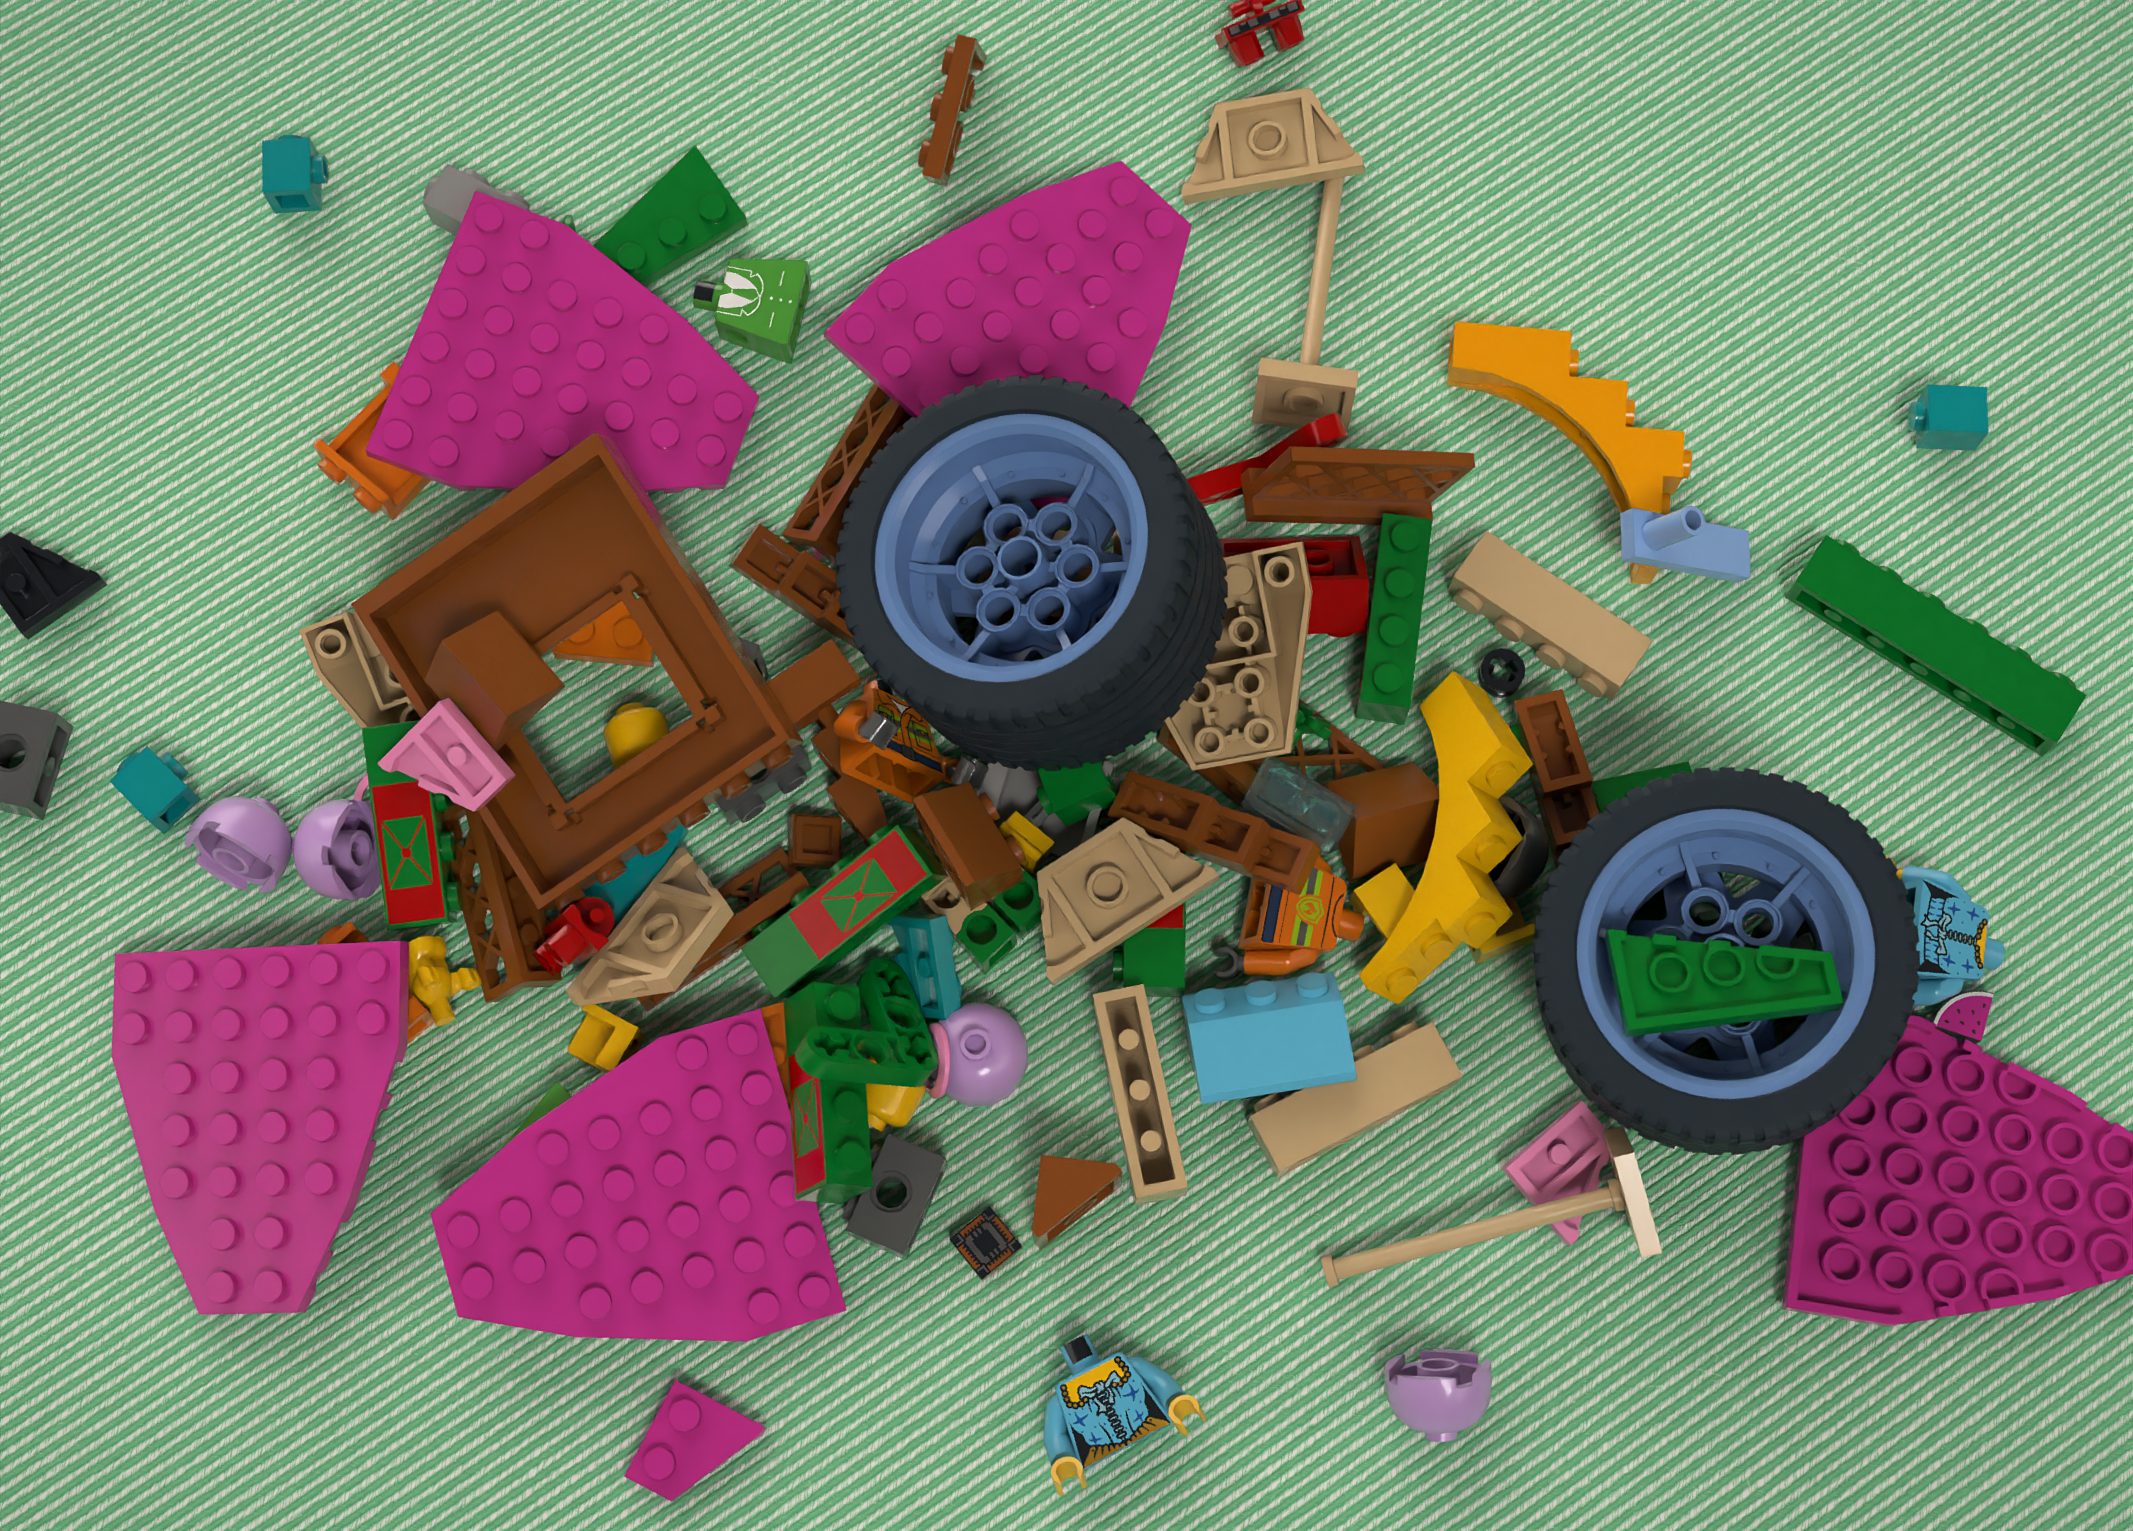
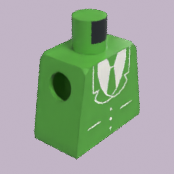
(759, 304)

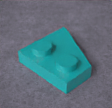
(928, 961)

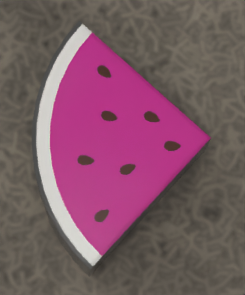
(1964, 1015)

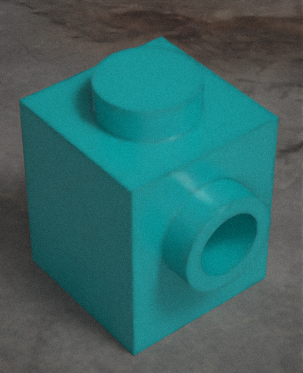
(293, 174)
(1950, 417)
(155, 787)

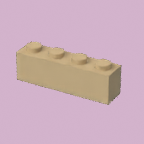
(1548, 616)
(1139, 1095)
(1329, 1115)

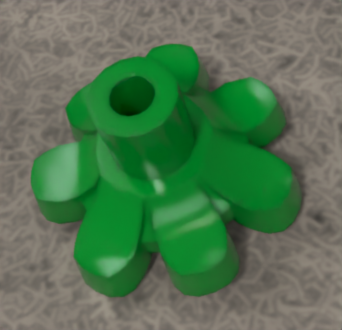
(1308, 724)

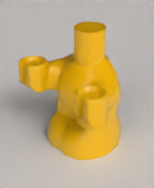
(431, 979)

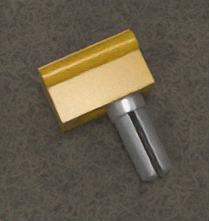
(1031, 840)

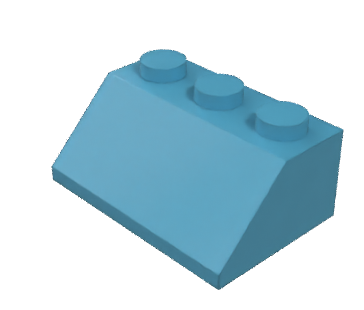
(1268, 1037)

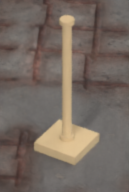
(1304, 391)
(1623, 1193)

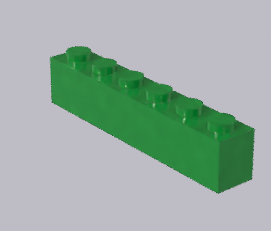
(1936, 645)

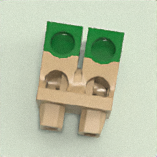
(982, 930)

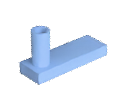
(1685, 544)

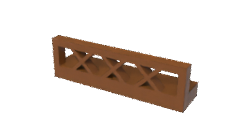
(846, 460)
(516, 919)
(739, 927)

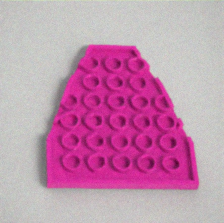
(1040, 286)
(542, 347)
(257, 1104)
(1956, 1192)
(648, 1205)

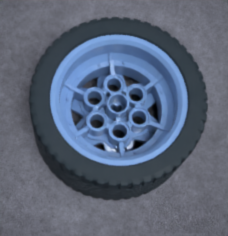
(979, 466)
(1811, 869)

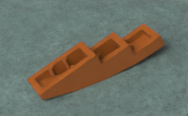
(793, 579)
(814, 684)
(1558, 768)
(851, 797)
(1215, 832)

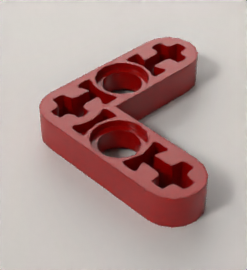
(1226, 481)

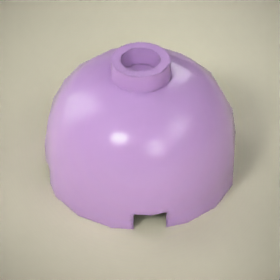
(242, 842)
(338, 850)
(985, 1054)
(1440, 1392)

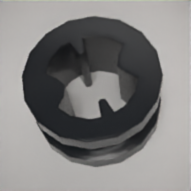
(1505, 659)

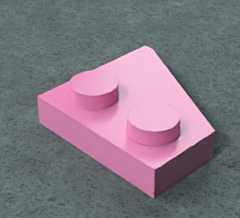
(450, 758)
(1561, 1163)

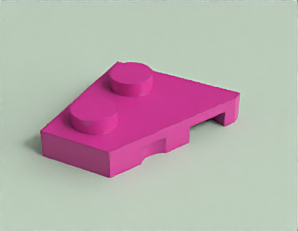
(688, 1442)

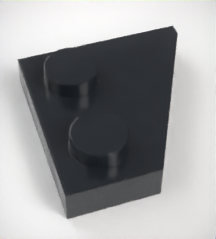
(40, 584)

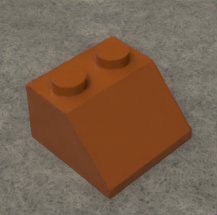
(969, 842)

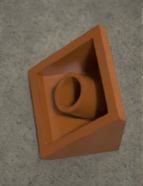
(492, 677)
(1391, 821)
(1068, 1192)

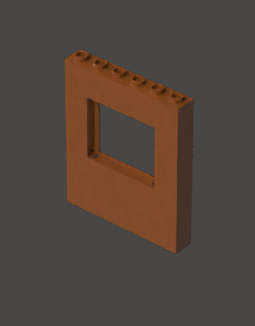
(552, 564)

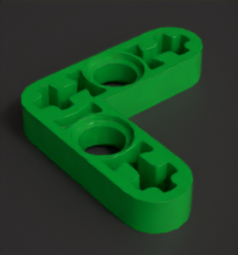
(903, 1054)

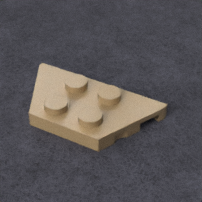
(1269, 146)
(1110, 893)
(657, 937)

